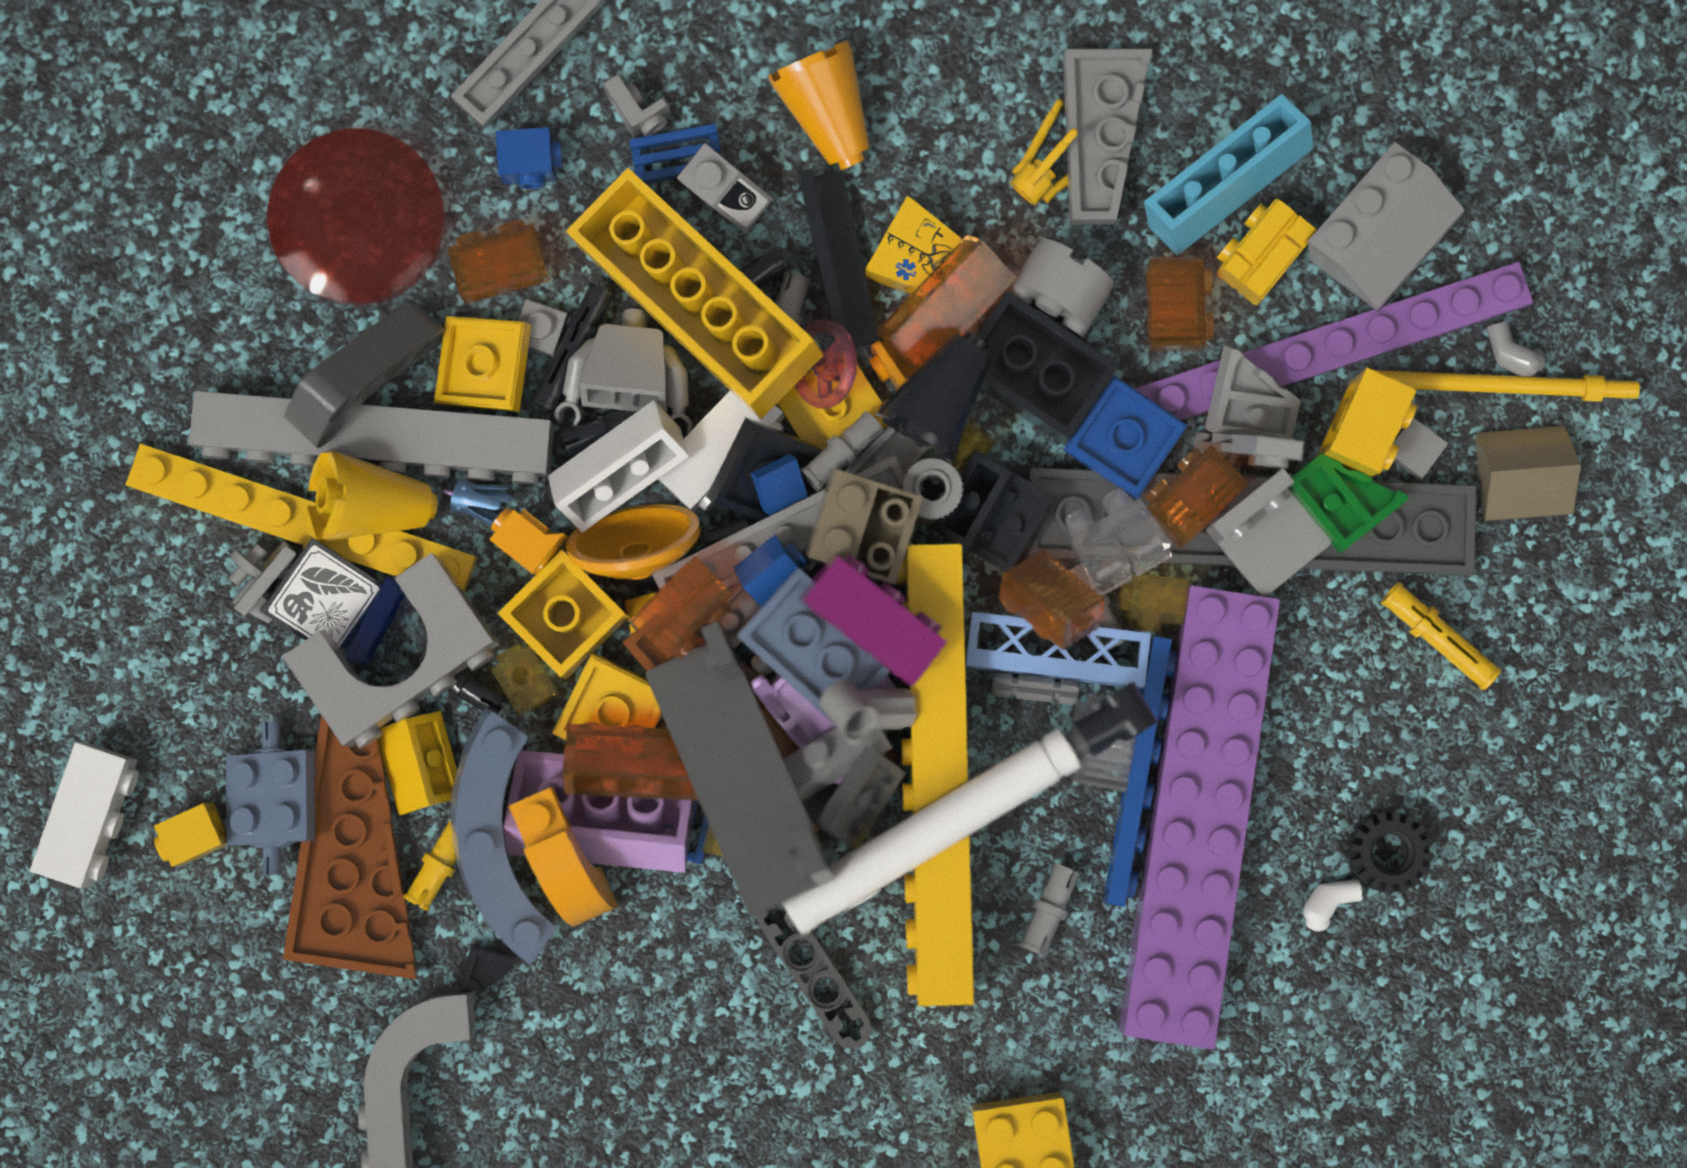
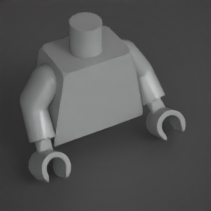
(626, 371)

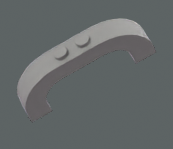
(386, 1095)

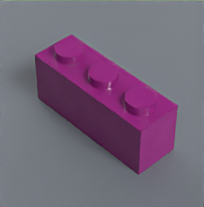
(874, 618)

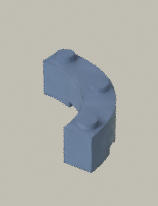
(479, 836)

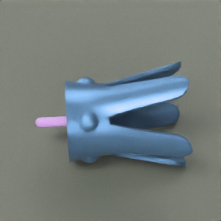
(477, 499)

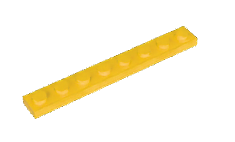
(279, 513)

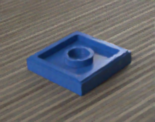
(1125, 437)

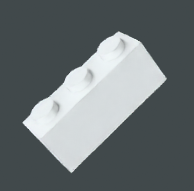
(708, 448)
(618, 466)
(85, 815)

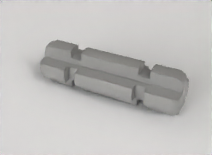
(1035, 688)

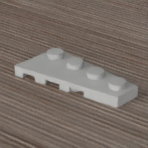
(1103, 105)

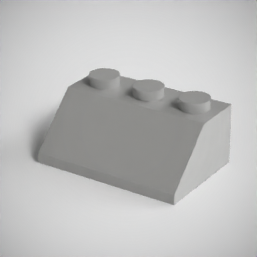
(1385, 227)

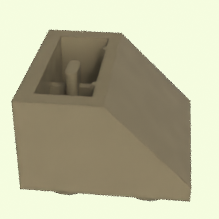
(865, 522)

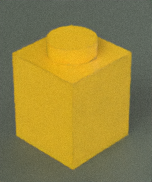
(190, 835)

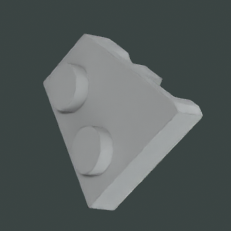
(1250, 401)

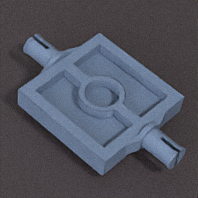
(270, 798)

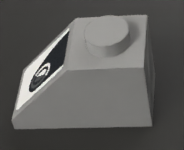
(724, 188)

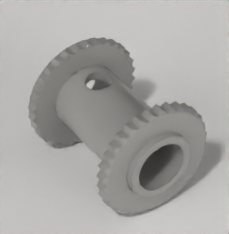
(938, 474)

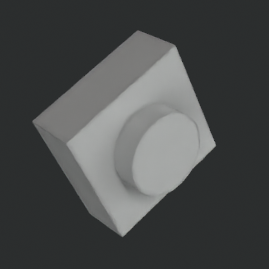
(546, 328)

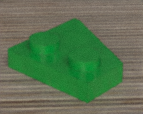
(1343, 500)

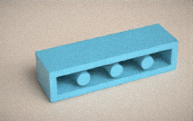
(1229, 174)

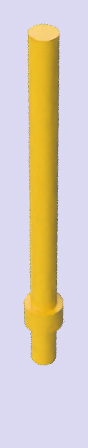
(1589, 388)

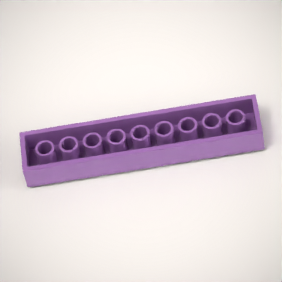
(1199, 818)

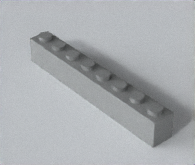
(379, 436)

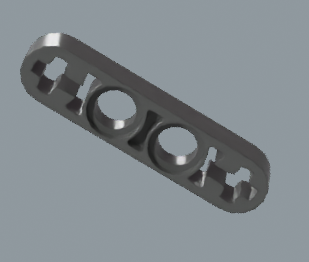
(808, 974)

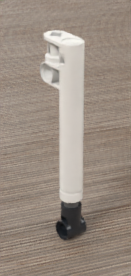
(971, 807)

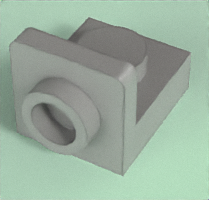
(628, 105)

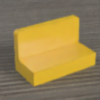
(418, 762)

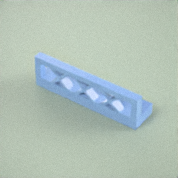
(1055, 667)

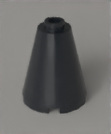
(939, 396)

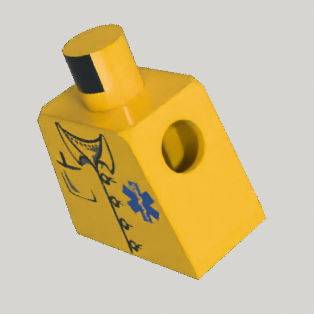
(911, 248)

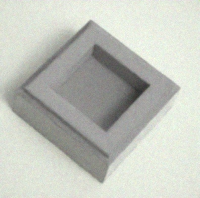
(1418, 448)

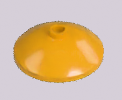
(634, 541)

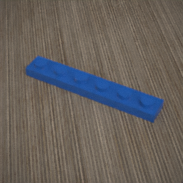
(1128, 834)

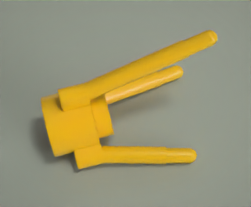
(1035, 179)

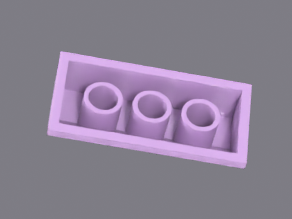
(606, 827)

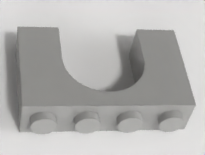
(454, 641)

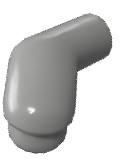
(1512, 356)

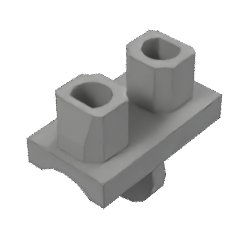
(255, 591)

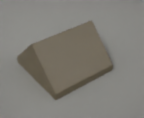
(1527, 473)

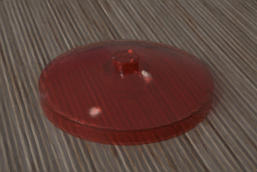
(356, 216)

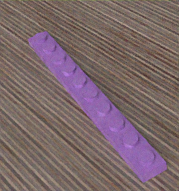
(1357, 337)

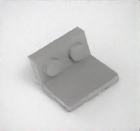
(1269, 535)

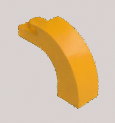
(561, 867)

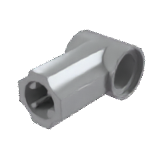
(863, 710)

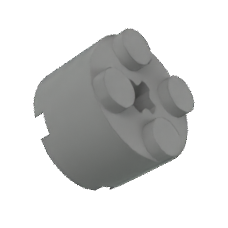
(1063, 286)

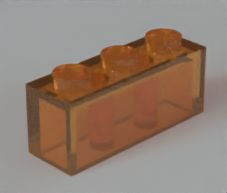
(947, 301)
(624, 763)

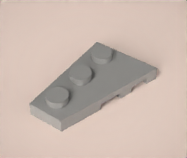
(1261, 450)

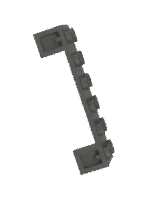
(739, 775)

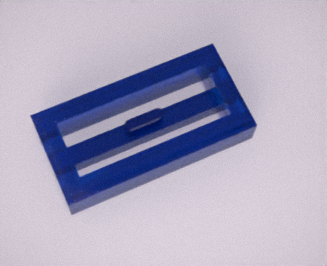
(376, 623)

